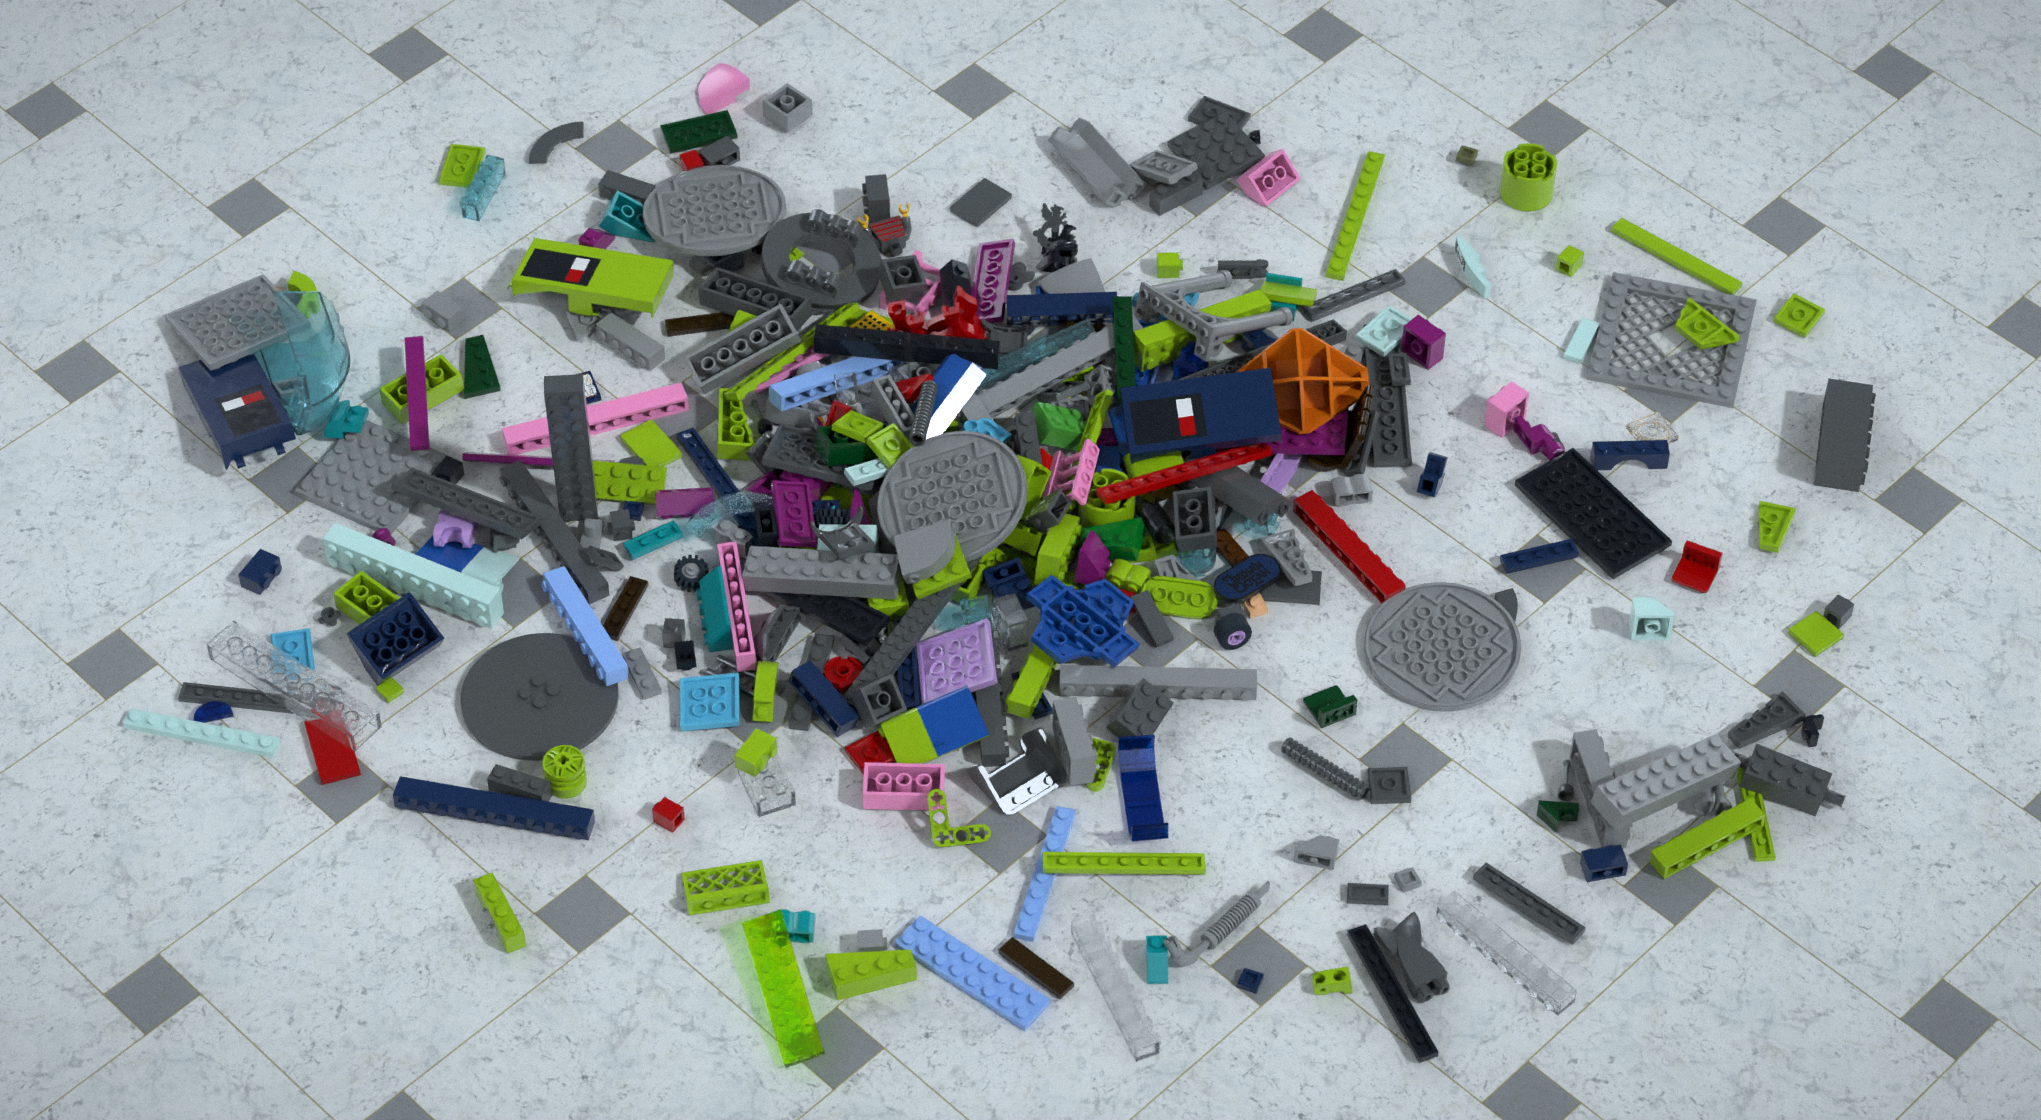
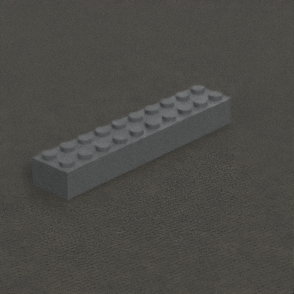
(571, 447)

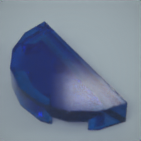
(213, 711)

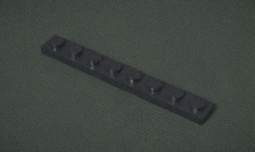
(1392, 993)

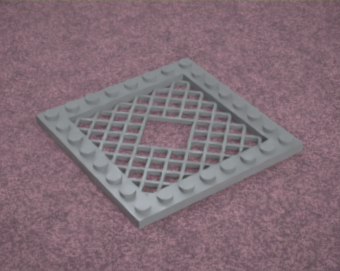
(1604, 370)

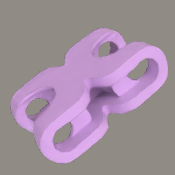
(454, 529)

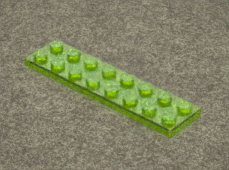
(783, 988)

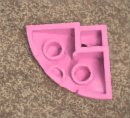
(721, 87)

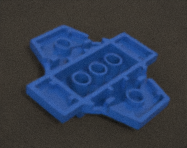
(1082, 621)

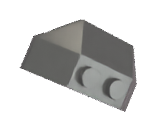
(776, 632)

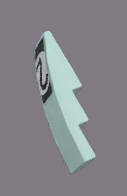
(1470, 264)

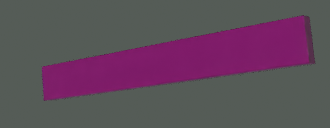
(417, 393)
(507, 458)

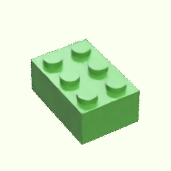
(1058, 426)

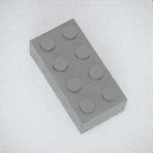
(1074, 741)

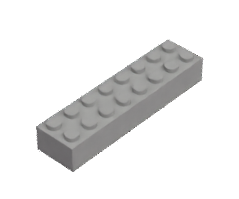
(822, 573)
(1665, 782)

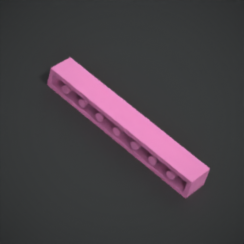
(737, 607)

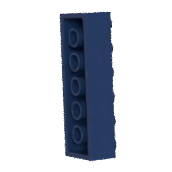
(1059, 308)

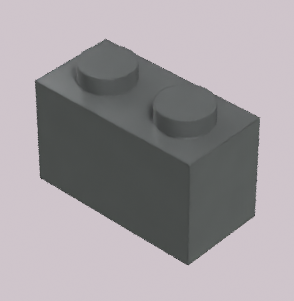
(720, 153)

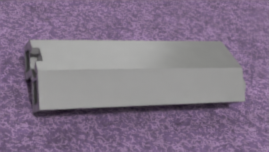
(1097, 162)

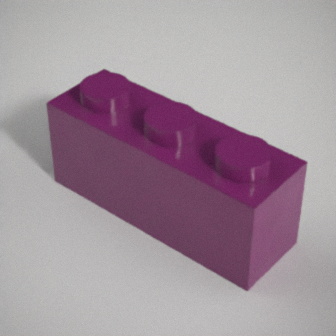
(682, 501)

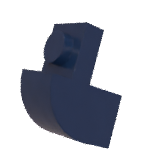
(1433, 475)

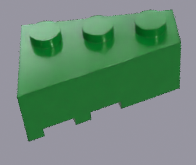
(1121, 538)

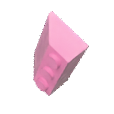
(1269, 178)

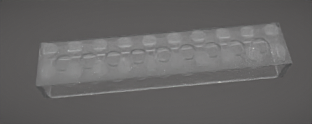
(294, 685)

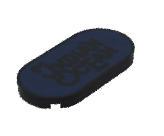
(1247, 578)

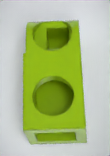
(1332, 981)

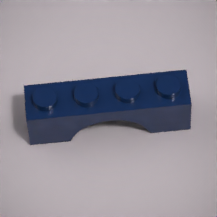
(1609, 453)

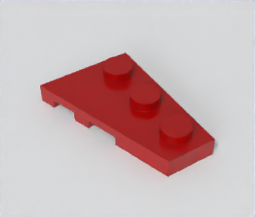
(911, 387)

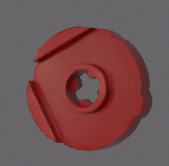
(842, 681)

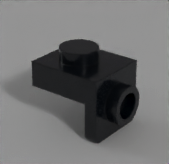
(685, 655)
(1810, 729)

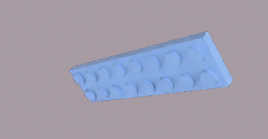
(973, 973)

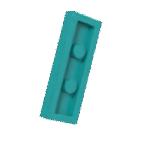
(653, 540)

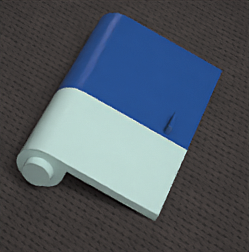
(475, 562)

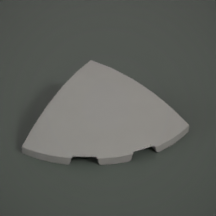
(1074, 278)

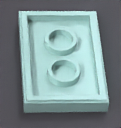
(1383, 331)

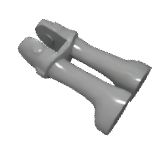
(1705, 803)

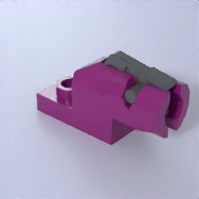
(1538, 438)

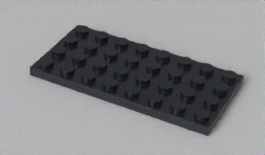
(1593, 513)

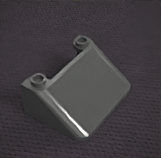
(1024, 777)

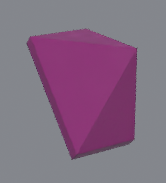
(763, 483)

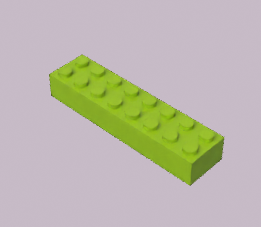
(1164, 340)

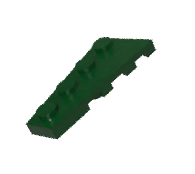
(479, 370)

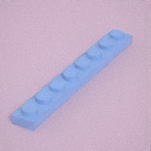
(1042, 882)

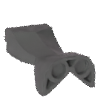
(1418, 965)

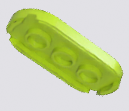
(1182, 597)

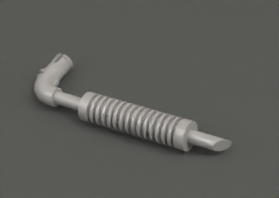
(1220, 929)

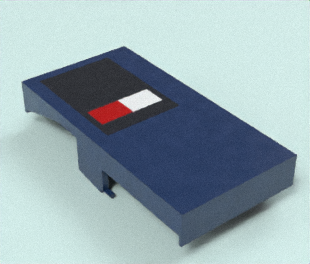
(238, 408)
(1199, 414)

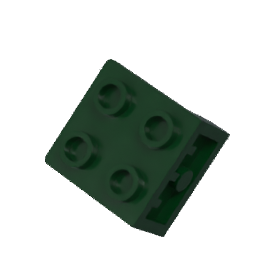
(1331, 706)

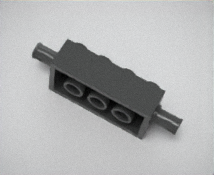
(1787, 780)

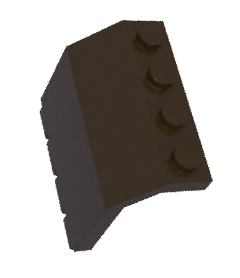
(1356, 432)

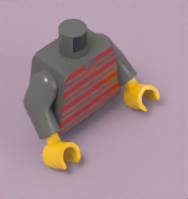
(889, 233)

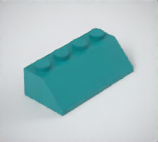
(715, 611)

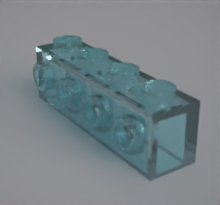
(482, 187)

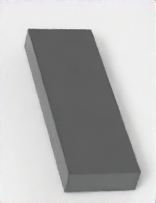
(1152, 618)

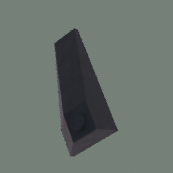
(953, 275)

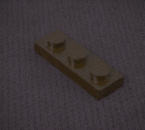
(1160, 494)

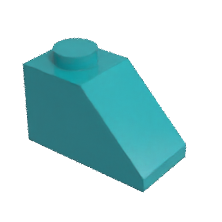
(1156, 960)

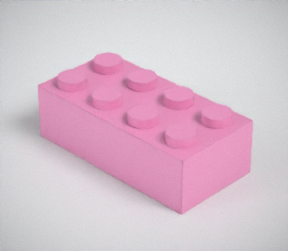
(902, 785)

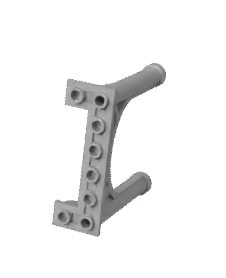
(1209, 329)

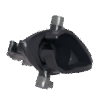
(1056, 250)

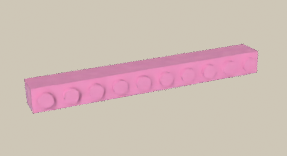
(602, 417)

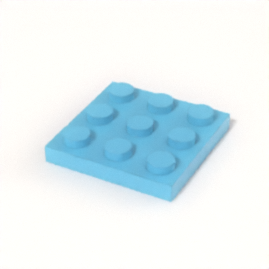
(709, 702)

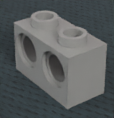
(1100, 380)

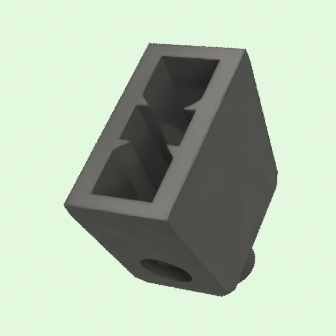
(1048, 511)

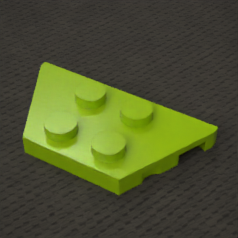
(1703, 328)

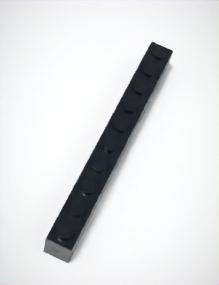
(904, 346)

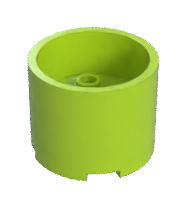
(1528, 177)
(1095, 511)

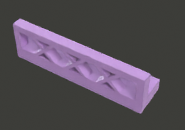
(1281, 471)

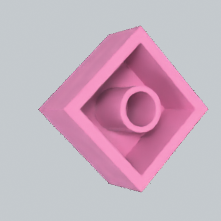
(1504, 407)

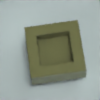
(1467, 155)

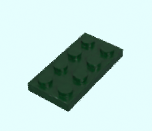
(698, 131)

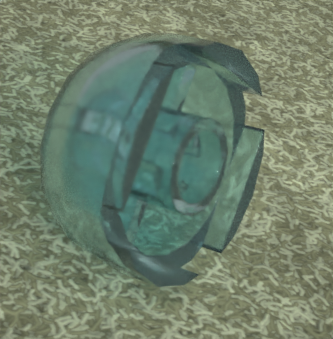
(1198, 561)

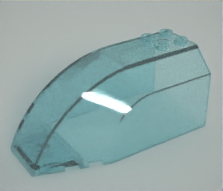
(314, 355)

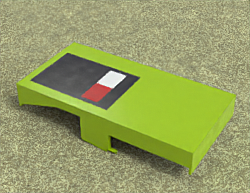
(593, 276)

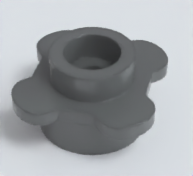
(329, 616)

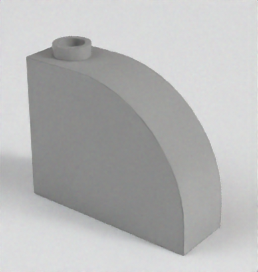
(925, 550)

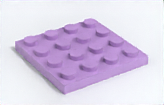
(957, 661)

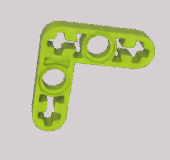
(1101, 747)
(945, 828)

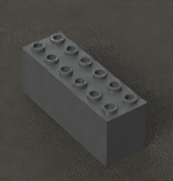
(1844, 435)

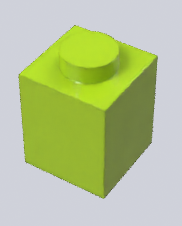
(1569, 260)
(1169, 265)

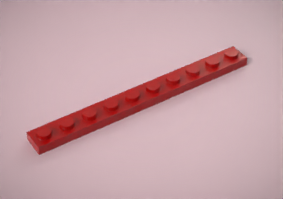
(1183, 472)

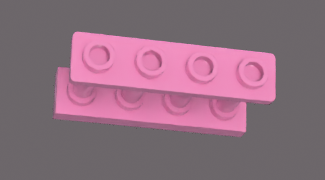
(928, 299)
(1084, 473)

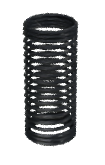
(1152, 526)

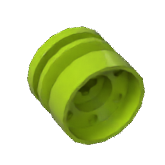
(565, 770)

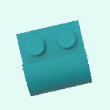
(346, 419)

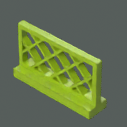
(726, 897)

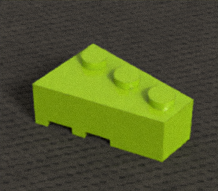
(1026, 538)

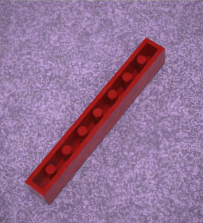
(1347, 546)

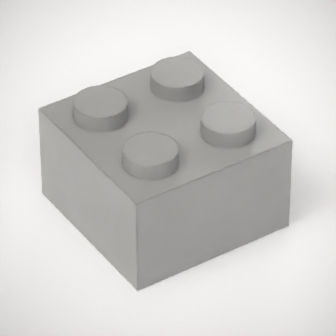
(787, 107)

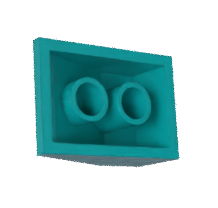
(625, 218)

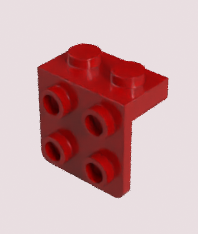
(1697, 567)

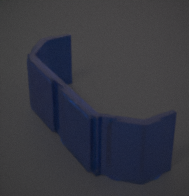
(1141, 788)

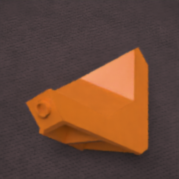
(1309, 379)

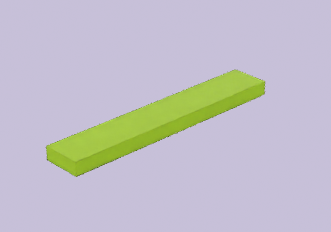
(1760, 839)

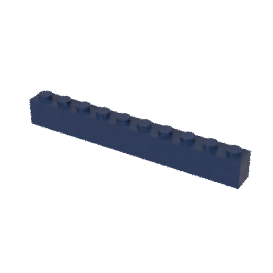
(494, 808)

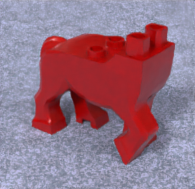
(954, 322)

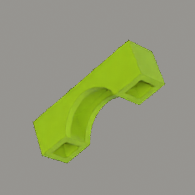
(504, 919)

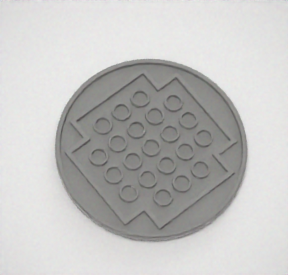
(713, 210)
(959, 479)
(1442, 646)

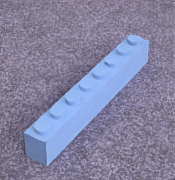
(821, 381)
(585, 626)

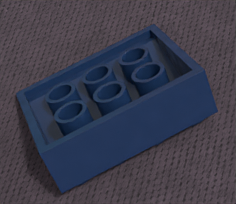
(394, 638)

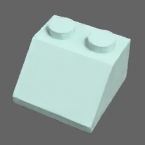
(1650, 620)

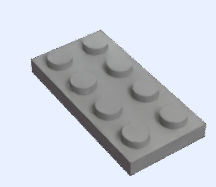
(1164, 167)

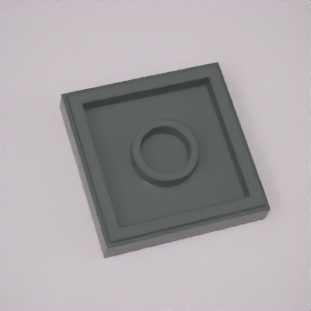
(1389, 785)

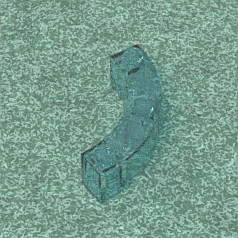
(725, 506)

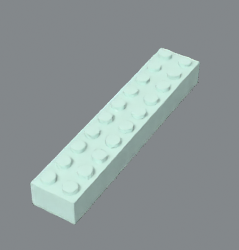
(414, 574)

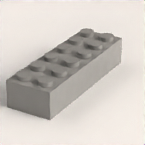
(742, 349)
(1592, 770)

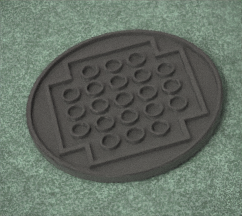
(536, 697)

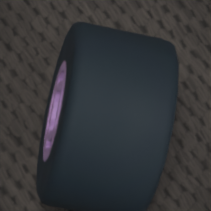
(1232, 631)

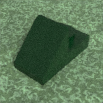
(1552, 811)

